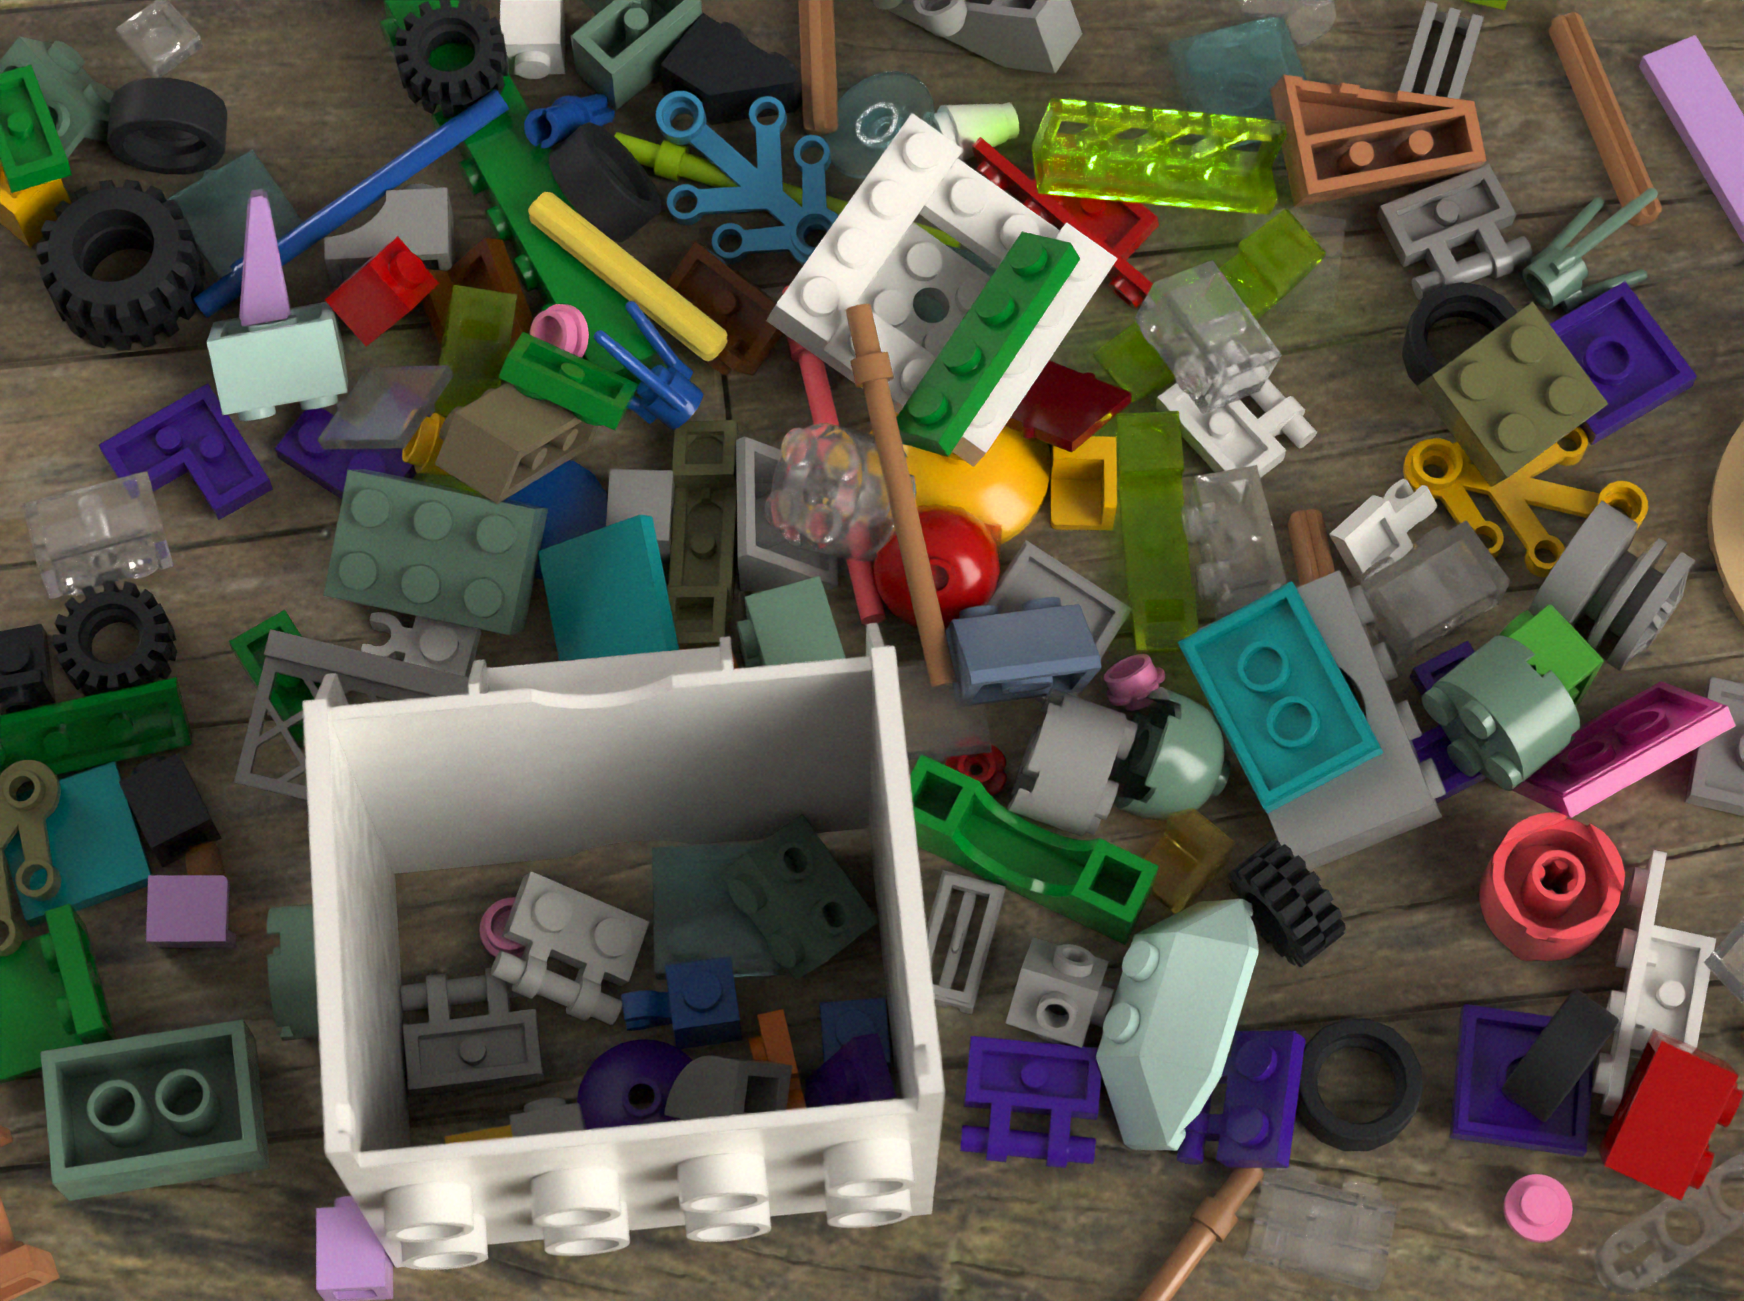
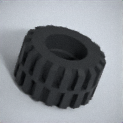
(112, 222)

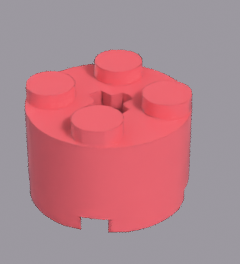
(1562, 854)

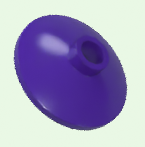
(619, 1073)

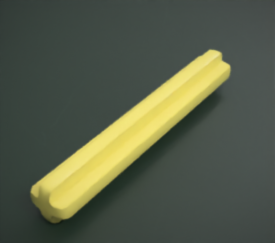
(628, 276)

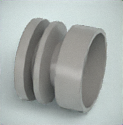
(1614, 586)

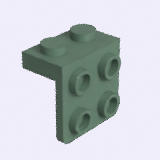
(73, 98)

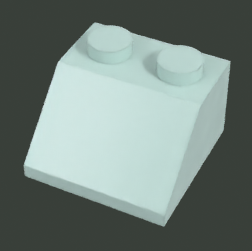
(278, 362)

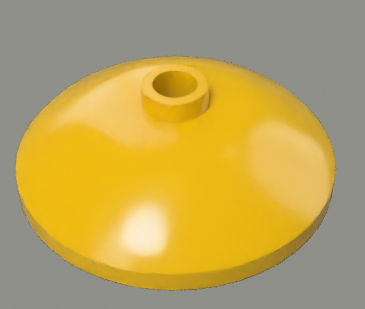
(1000, 488)

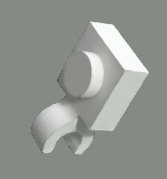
(1381, 527)

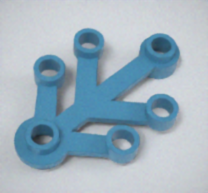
(758, 188)

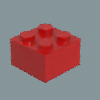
(1670, 1116)

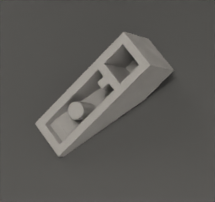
(1014, 32)

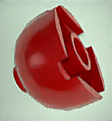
(960, 558)

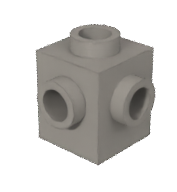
(1060, 993)

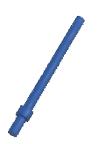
(362, 195)

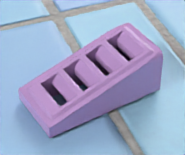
(263, 281)

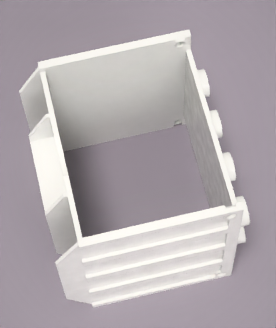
(576, 762)

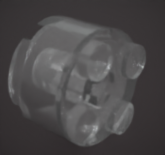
(831, 493)

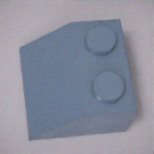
(1020, 652)

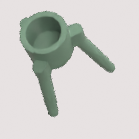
(1558, 273)

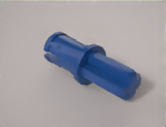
(565, 116)

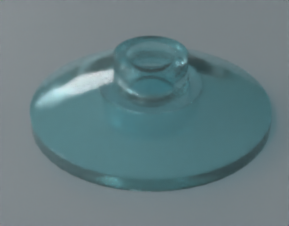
(872, 117)

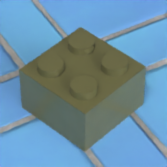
(1512, 395)

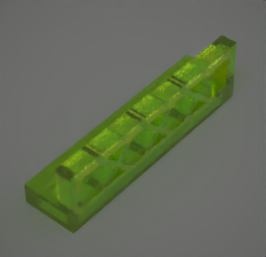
(1152, 165)

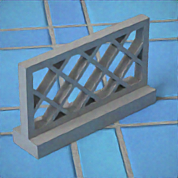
(356, 672)

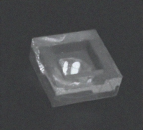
(159, 38)

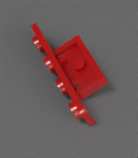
(1111, 224)

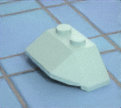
(1175, 1019)

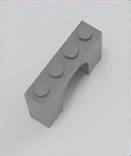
(1384, 793)

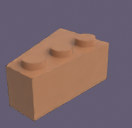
(1371, 141)

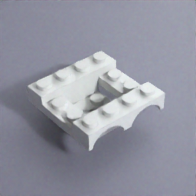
(888, 260)

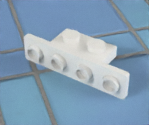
(1661, 984)

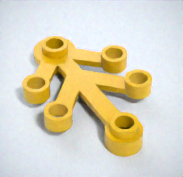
(1516, 493)

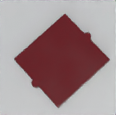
(1067, 407)

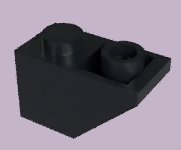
(729, 72)

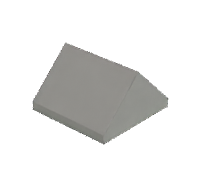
(763, 553)

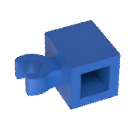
(698, 1004)

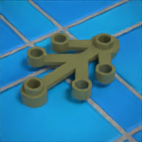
(30, 820)

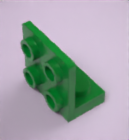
(50, 996)

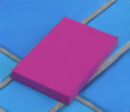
(1625, 747)

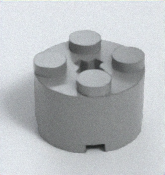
(1070, 763)

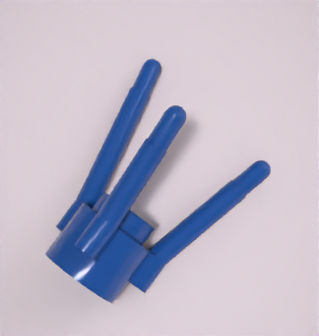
(664, 392)

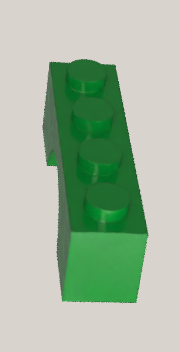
(1070, 876)

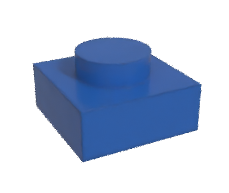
(853, 1018)

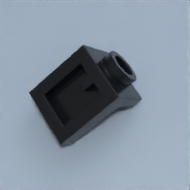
(25, 669)

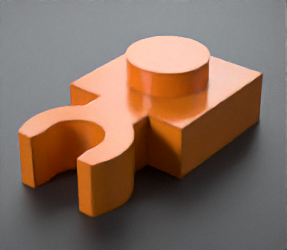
(776, 1046)

